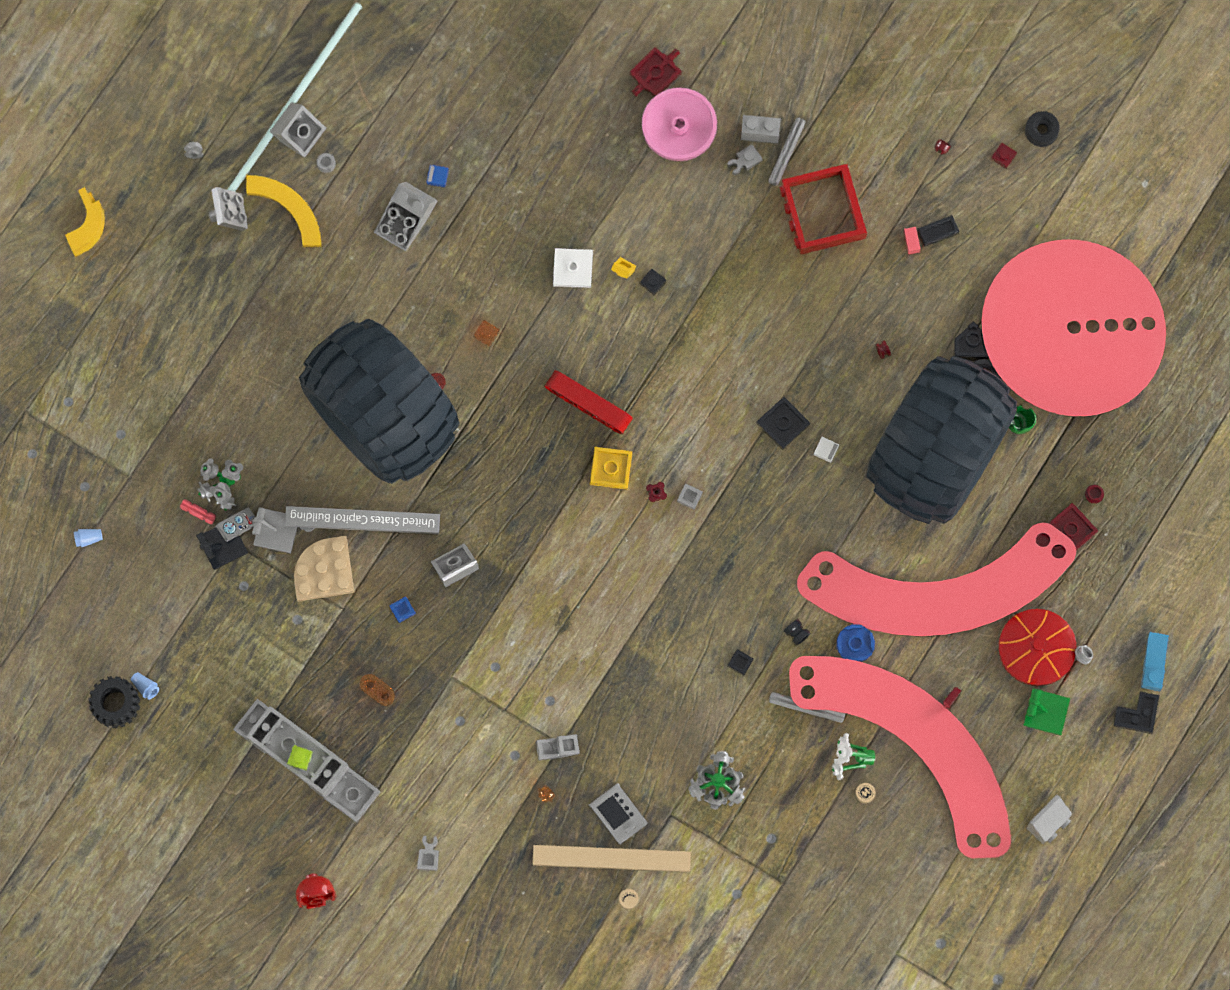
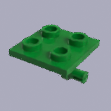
(1046, 712)

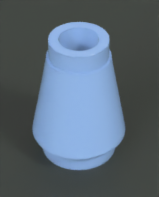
(85, 537)
(145, 686)

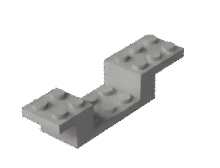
(325, 773)

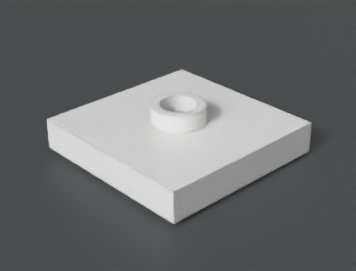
(573, 268)

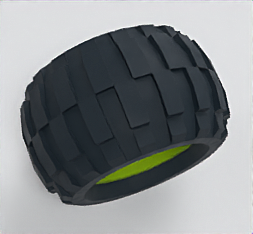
(379, 400)
(941, 439)

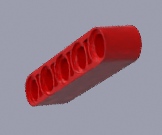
(588, 402)

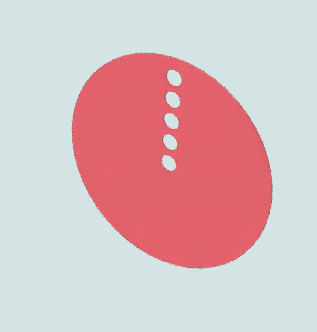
(1029, 335)

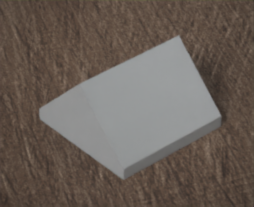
(455, 565)

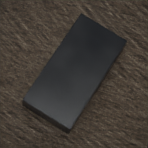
(938, 230)

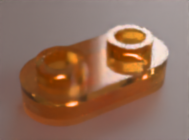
(377, 690)

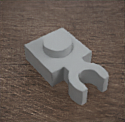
(746, 158)
(428, 857)

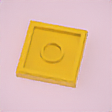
(611, 468)

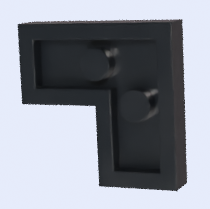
(1140, 719)

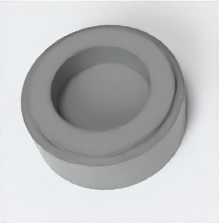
(326, 163)

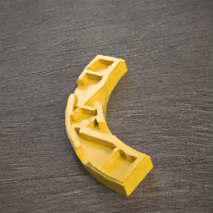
(291, 202)

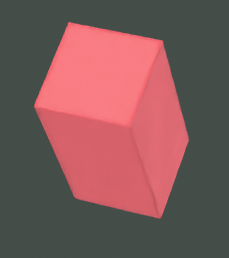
(911, 240)

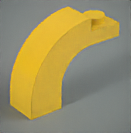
(92, 229)

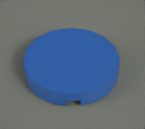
(855, 643)

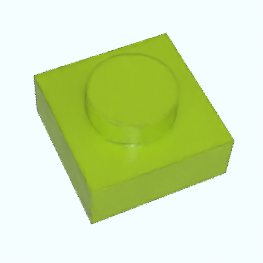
(299, 757)

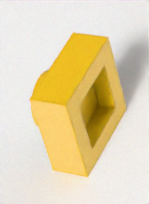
(623, 268)

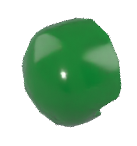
(1023, 420)

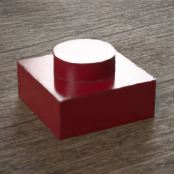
(1004, 155)

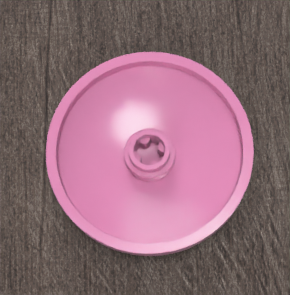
(679, 124)

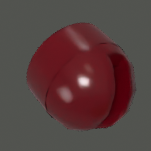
(943, 146)

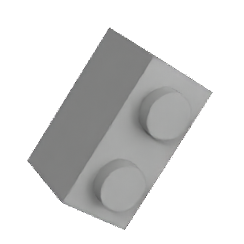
(760, 129)

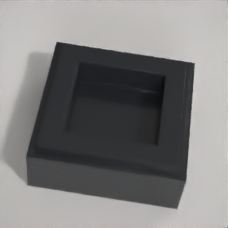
(740, 662)

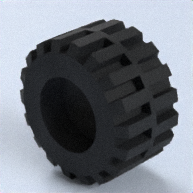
(106, 688)

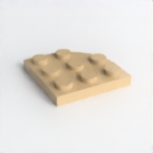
(324, 570)

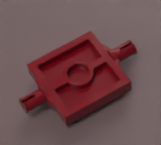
(655, 72)

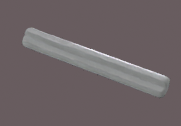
(786, 151)
(787, 701)

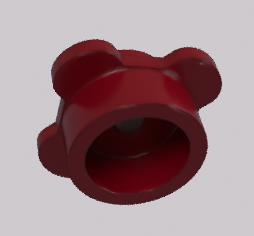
(661, 495)

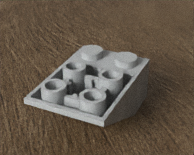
(405, 215)

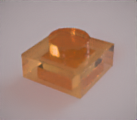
(486, 333)

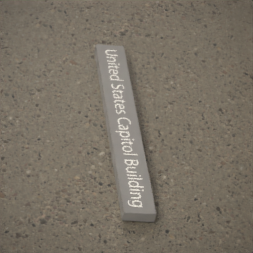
(362, 520)

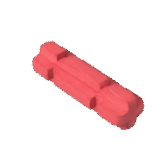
(198, 511)

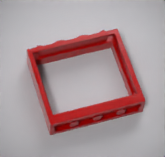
(831, 241)

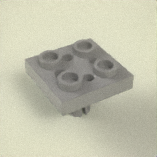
(228, 209)

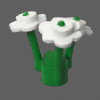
(863, 756)

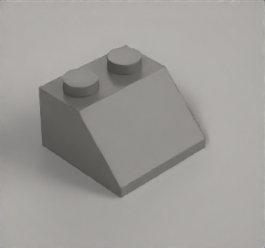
(298, 129)
(1049, 820)

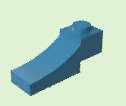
(1154, 661)

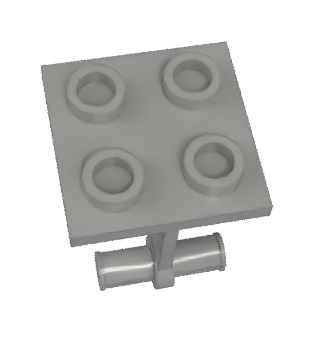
(272, 532)

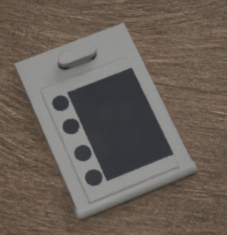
(618, 814)

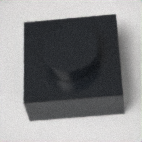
(653, 281)

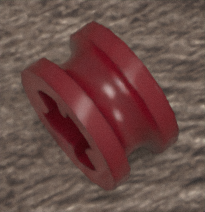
(883, 349)

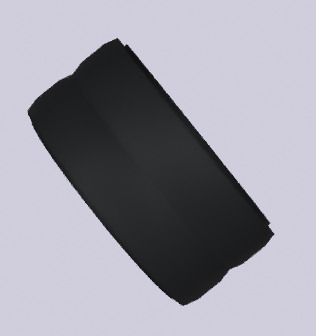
(1042, 139)

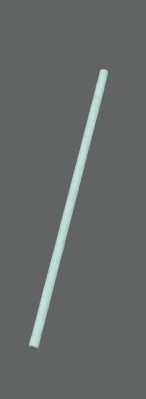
(296, 95)

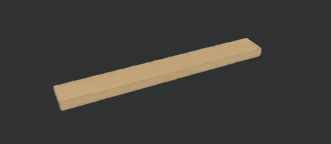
(611, 858)

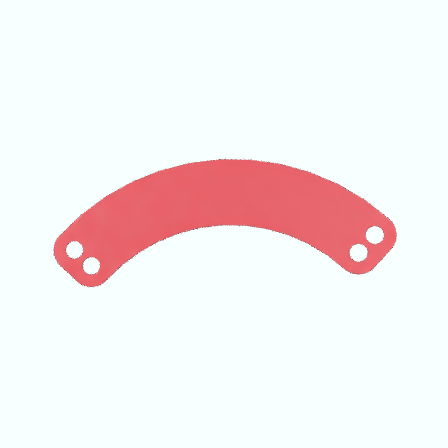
(939, 605)
(926, 728)

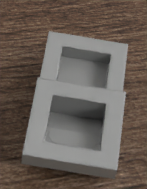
(557, 747)

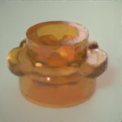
(546, 794)

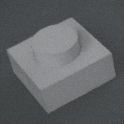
(689, 496)

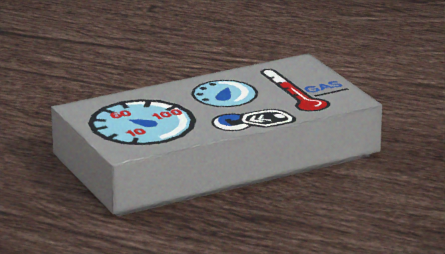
(236, 524)

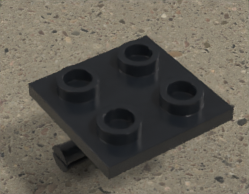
(218, 550)

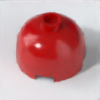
(314, 891)

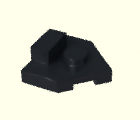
(970, 344)

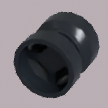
(795, 630)

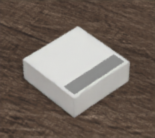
(826, 449)

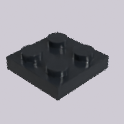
(783, 423)

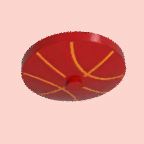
(1037, 647)

